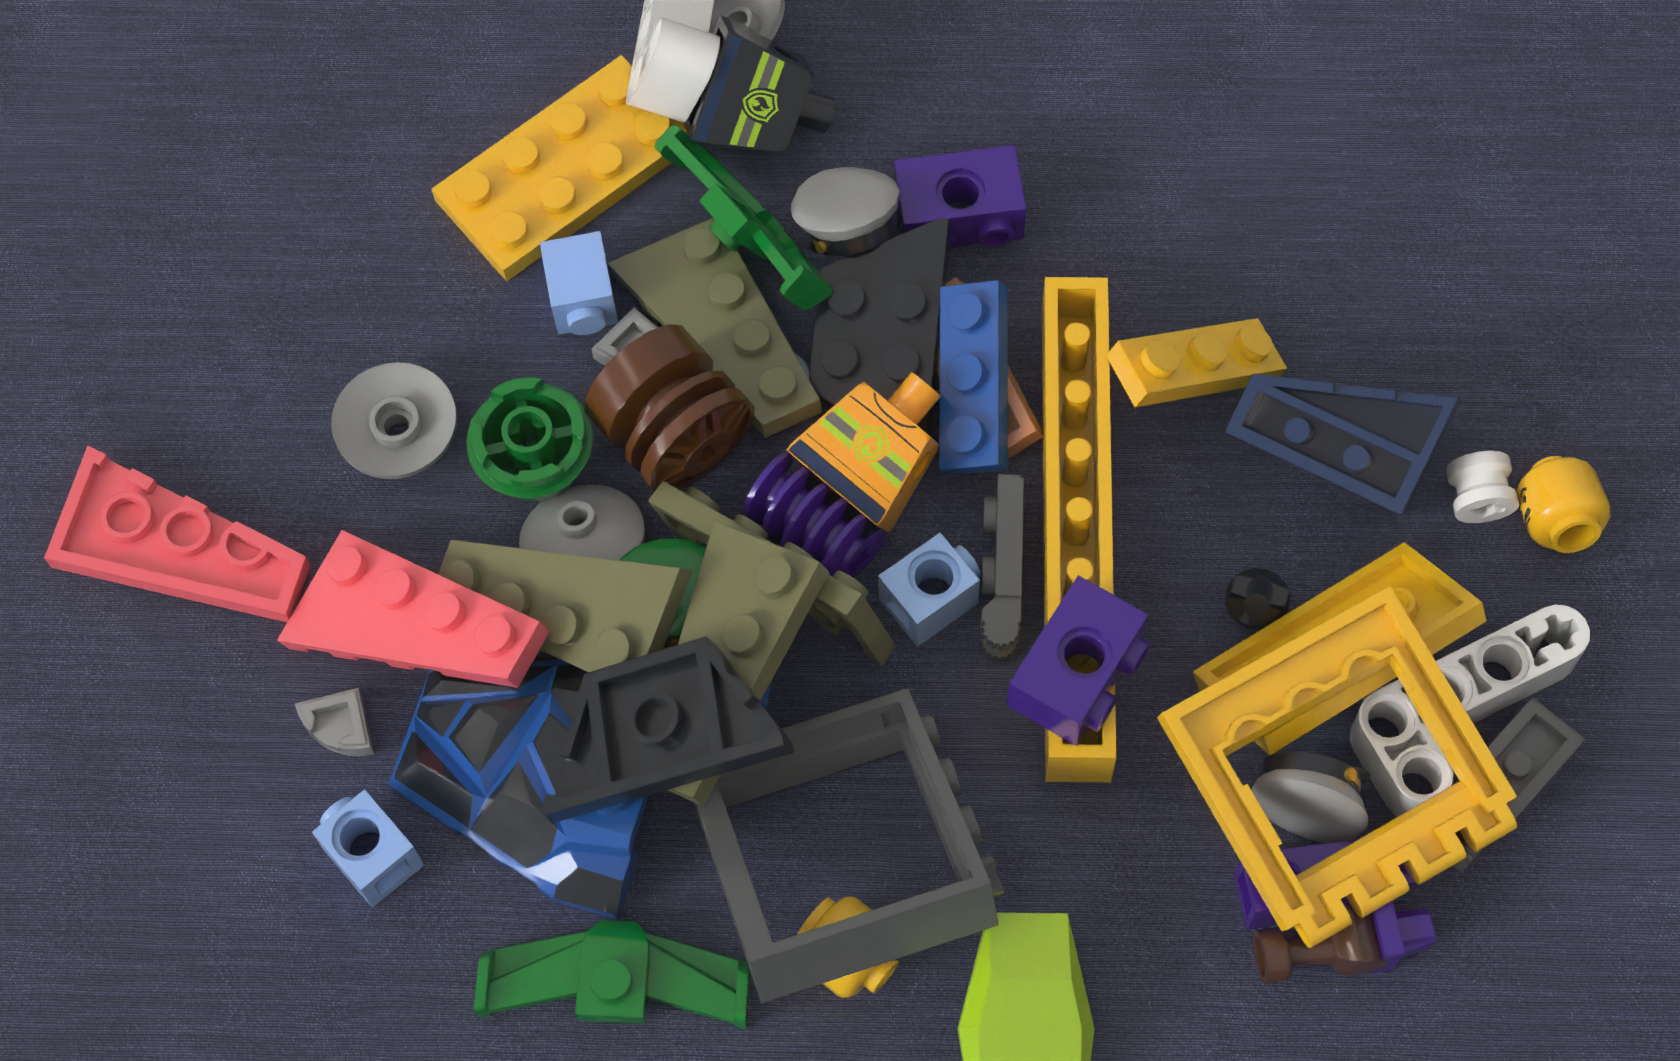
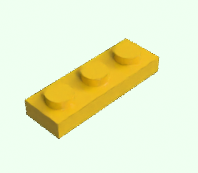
(1194, 361)

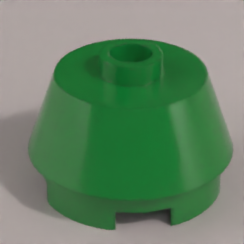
(529, 440)

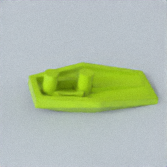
(1026, 994)

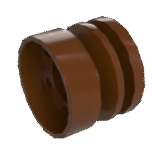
(668, 407)

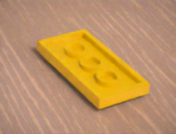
(555, 171)
(1432, 600)

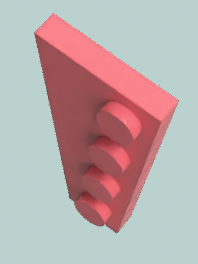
(150, 538)
(409, 617)

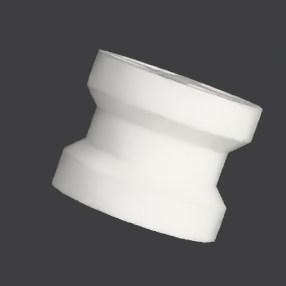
(1482, 487)

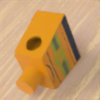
(872, 448)

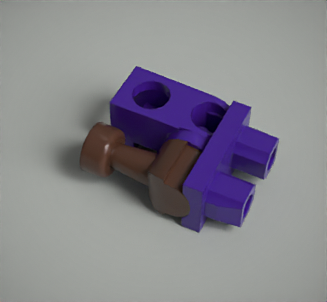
(1364, 946)

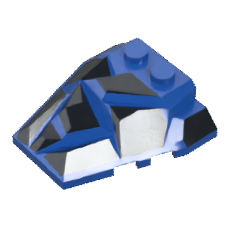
(482, 767)

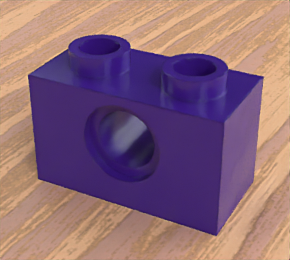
(980, 177)
(1088, 624)

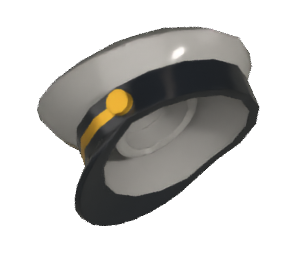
(847, 210)
(1312, 796)

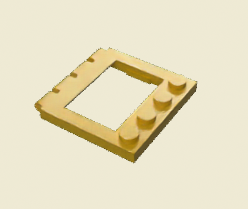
(1294, 681)

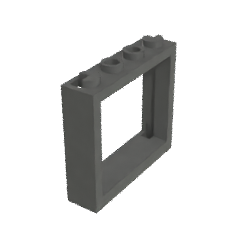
(883, 934)

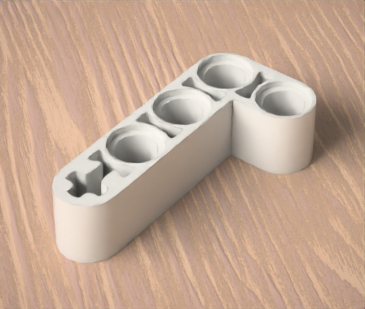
(672, 57)
(1477, 691)

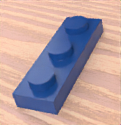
(973, 378)

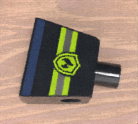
(756, 94)

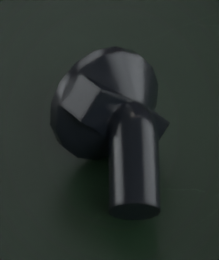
(1257, 598)

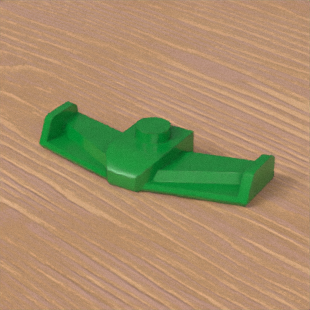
(744, 220)
(613, 975)

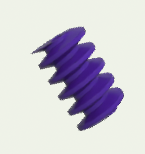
(801, 518)

